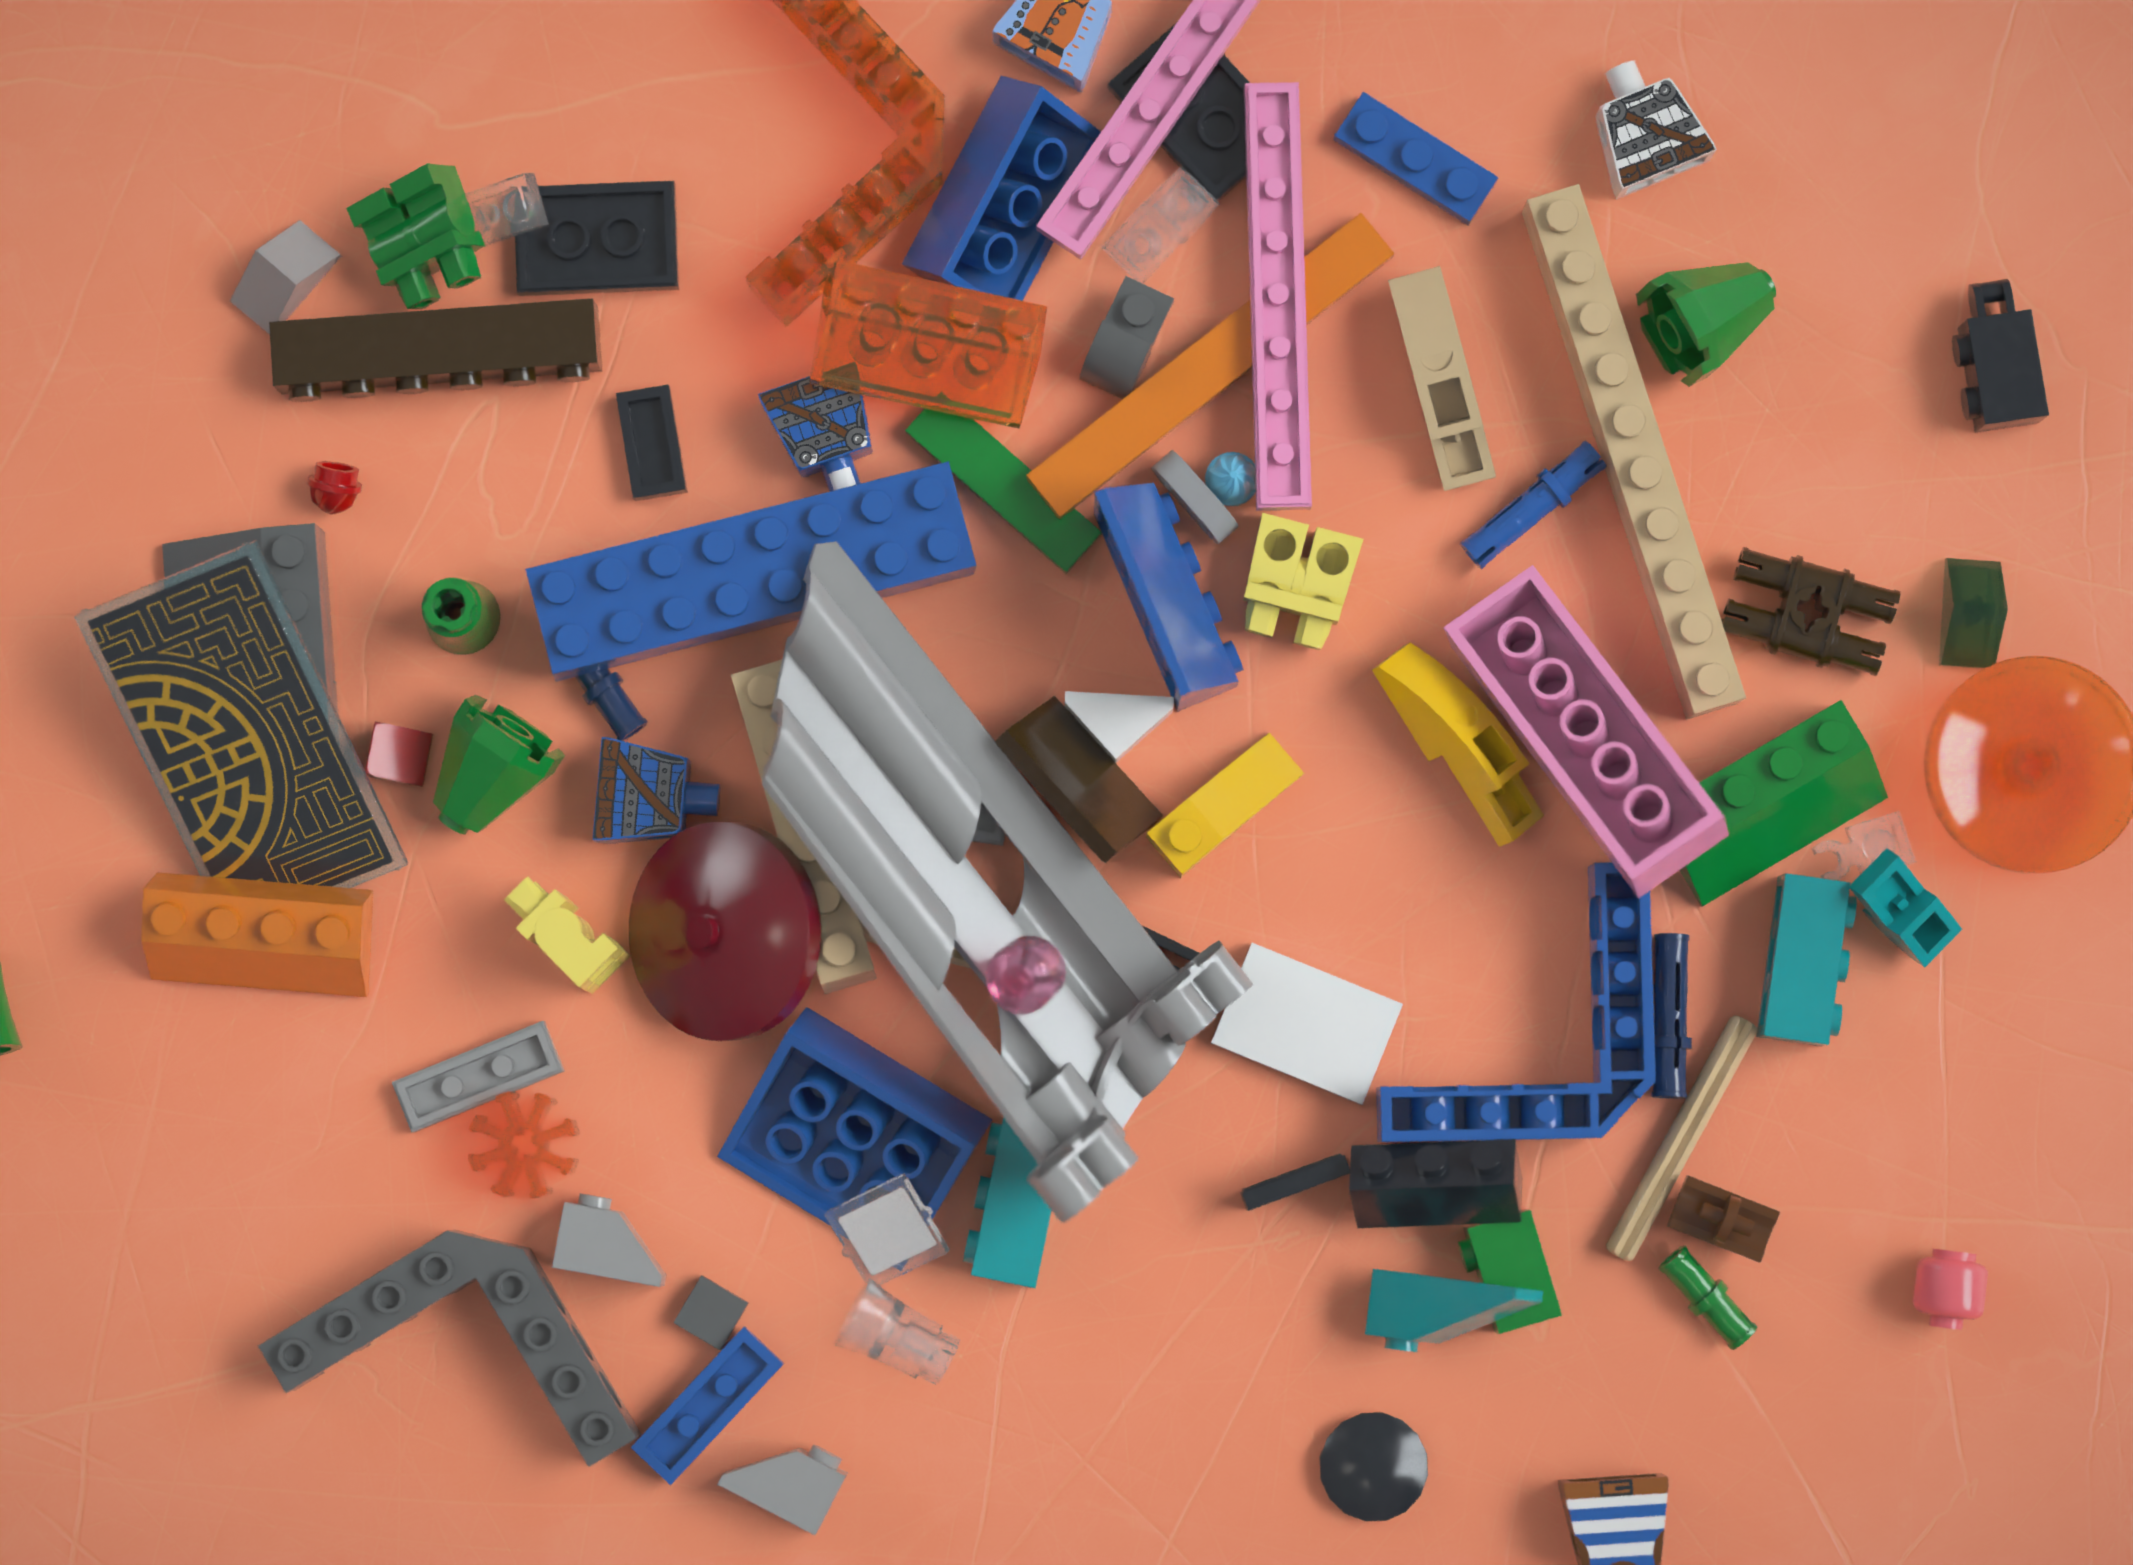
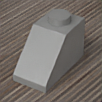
(604, 1243)
(790, 1485)

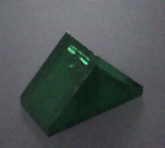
(1972, 613)

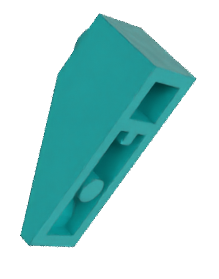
(1436, 1309)

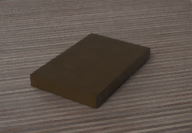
(1078, 779)

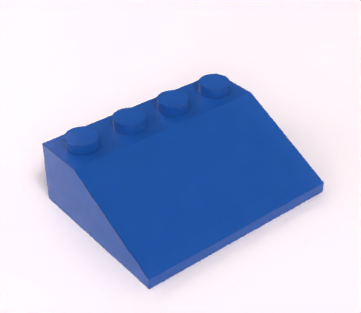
(1165, 593)
(847, 1119)

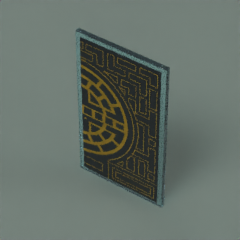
(240, 727)

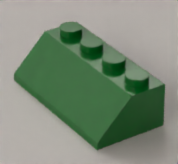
(1786, 799)

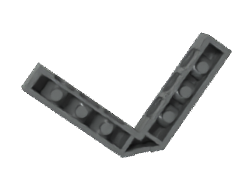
(519, 1296)

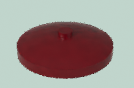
(724, 931)

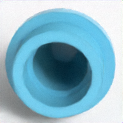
(1231, 478)

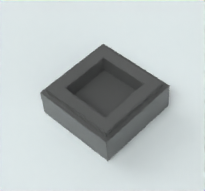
(711, 1312)

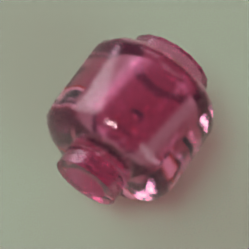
(1025, 975)

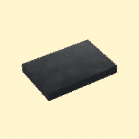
(1211, 129)
(601, 240)

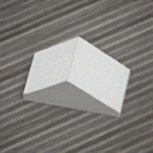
(1118, 719)

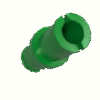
(1708, 1297)

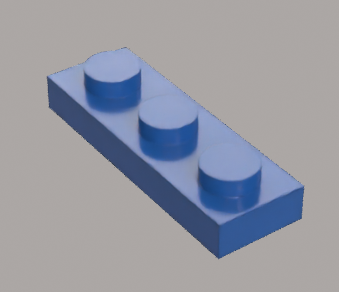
(1415, 158)
(707, 1405)

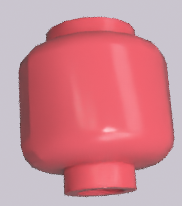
(1950, 1288)

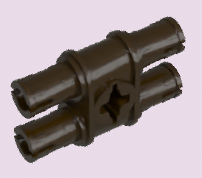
(1833, 594)

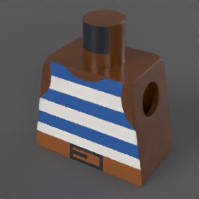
(1616, 1518)

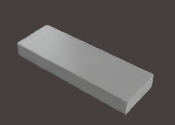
(478, 1076)

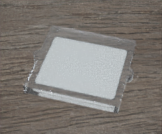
(887, 1231)

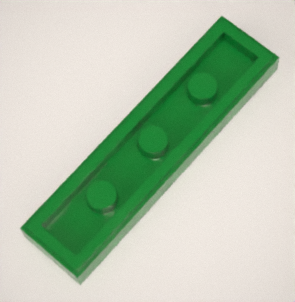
(1002, 484)

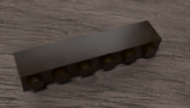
(436, 347)

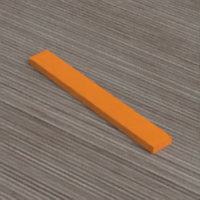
(1197, 376)

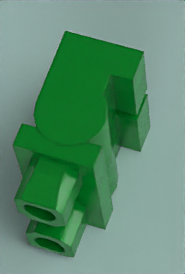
(419, 230)

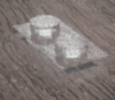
(507, 208)

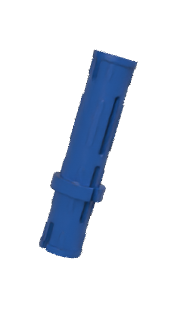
(1525, 511)

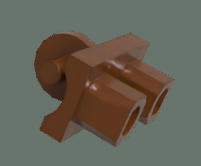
(1723, 1218)

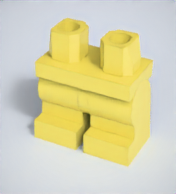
(1297, 584)
(565, 936)

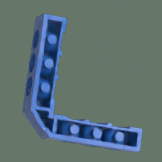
(1620, 1046)

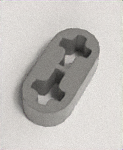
(1195, 497)

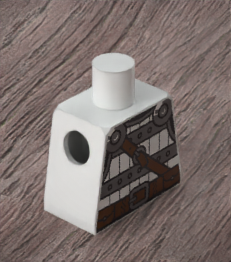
(1648, 132)

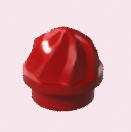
(334, 486)

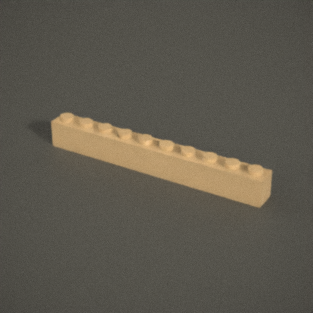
(1633, 452)

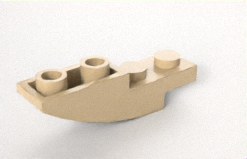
(1442, 378)

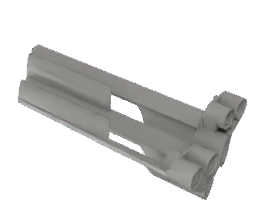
(886, 793)

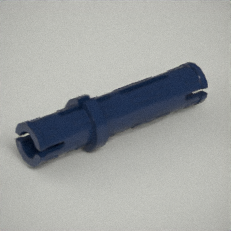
(1670, 1015)

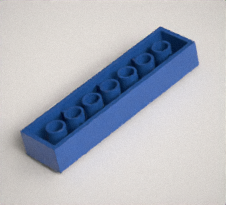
(745, 570)

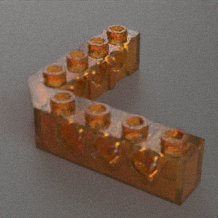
(893, 188)

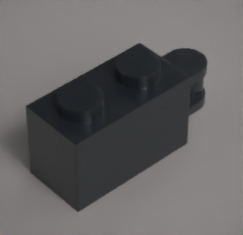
(1999, 362)

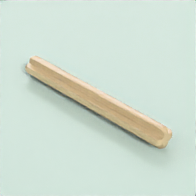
(1681, 1138)

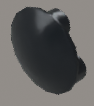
(1373, 1466)

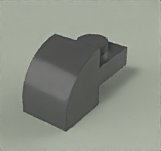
(1126, 338)

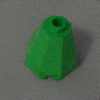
(1704, 315)
(489, 765)

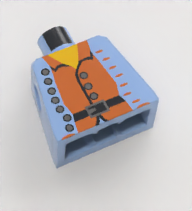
(1055, 36)

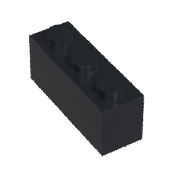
(1436, 1183)

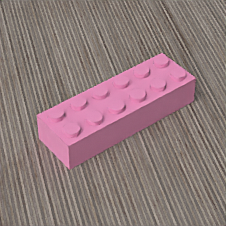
(1586, 731)

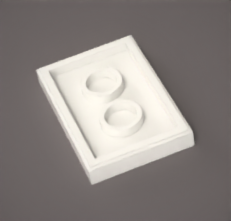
(1308, 1024)

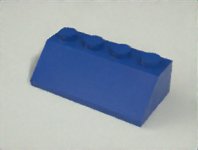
(998, 190)

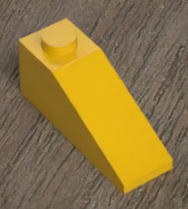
(1224, 805)

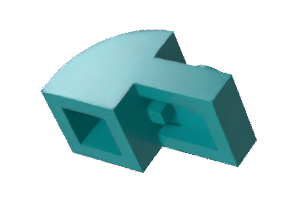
(1904, 908)

